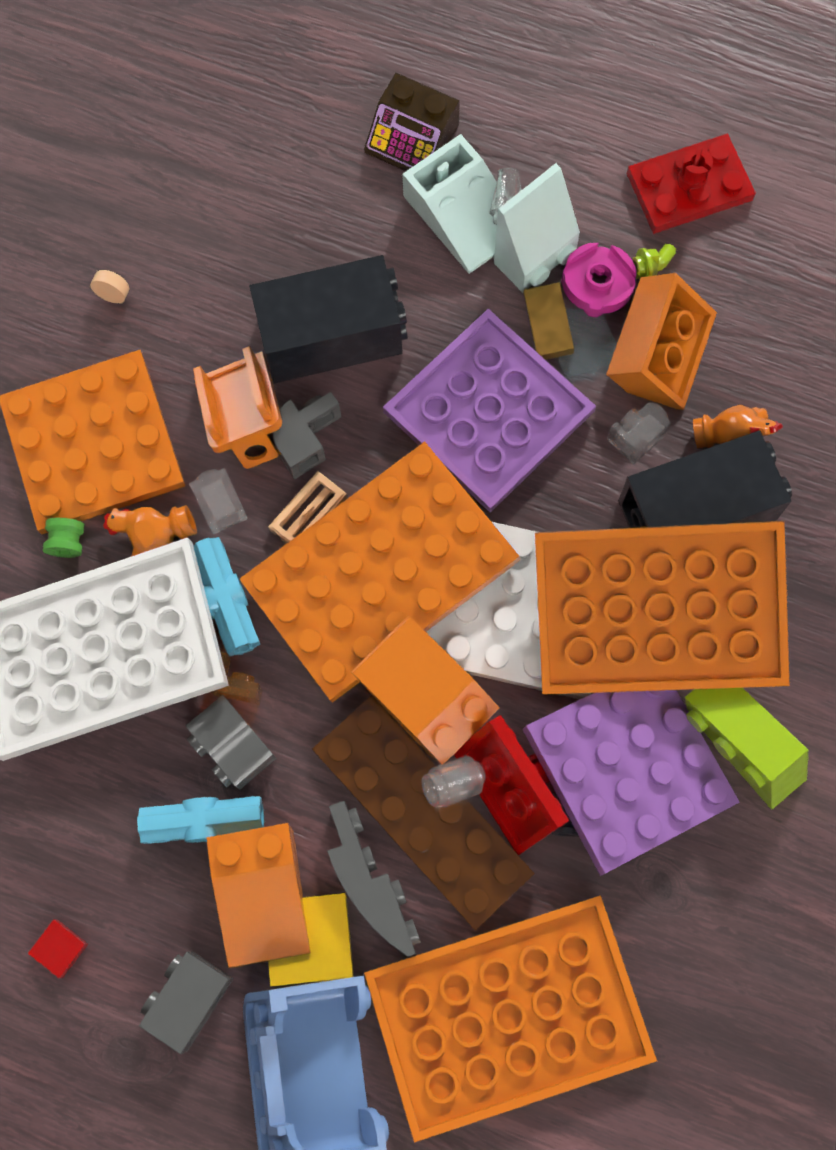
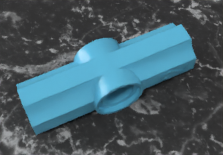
(225, 597)
(199, 819)

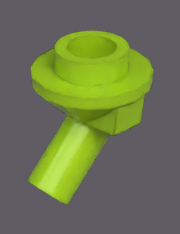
(650, 262)

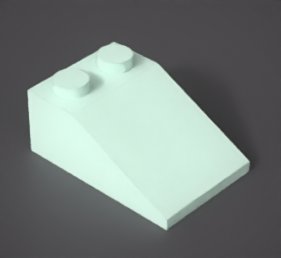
(536, 230)

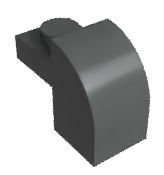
(296, 438)

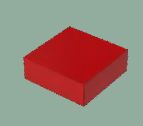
(58, 948)

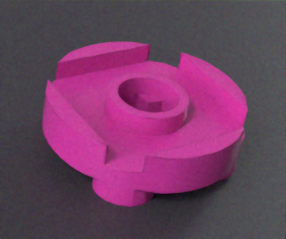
(597, 297)

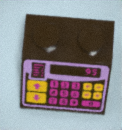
(411, 123)

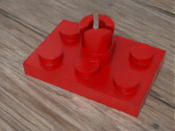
(690, 183)
(514, 786)

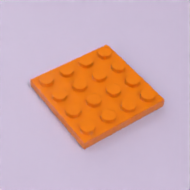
(91, 440)

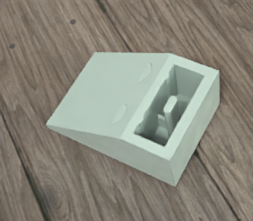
(454, 198)

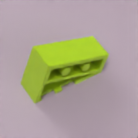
(750, 740)

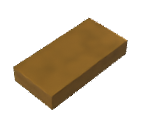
(549, 321)

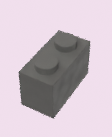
(185, 1001)

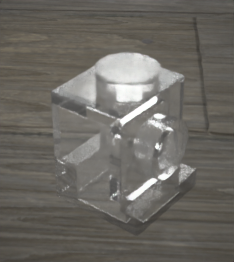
(639, 431)

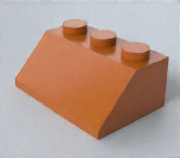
(662, 341)

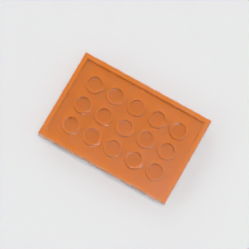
(384, 554)
(663, 608)
(508, 1018)

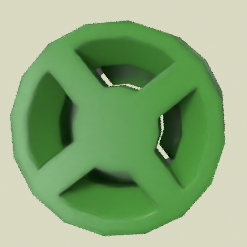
(63, 537)

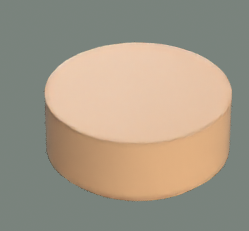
(109, 286)

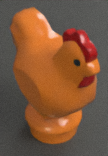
(732, 424)
(150, 528)

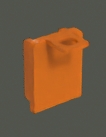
(240, 407)

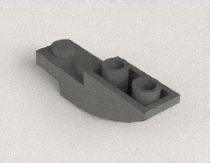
(374, 897)

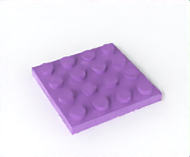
(489, 409)
(629, 771)

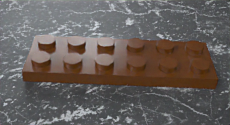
(448, 843)

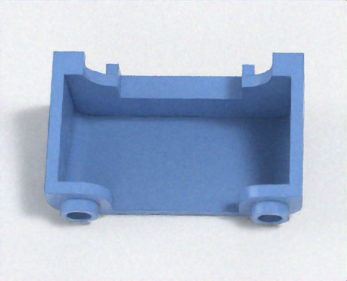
(310, 1068)

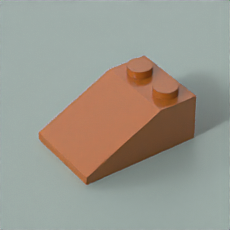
(425, 690)
(258, 894)

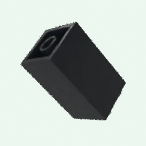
(329, 318)
(709, 487)

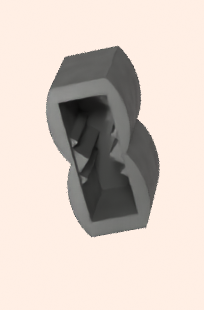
(230, 743)

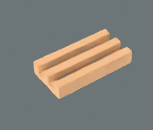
(318, 478)

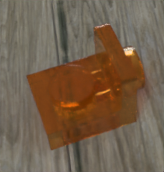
(240, 686)

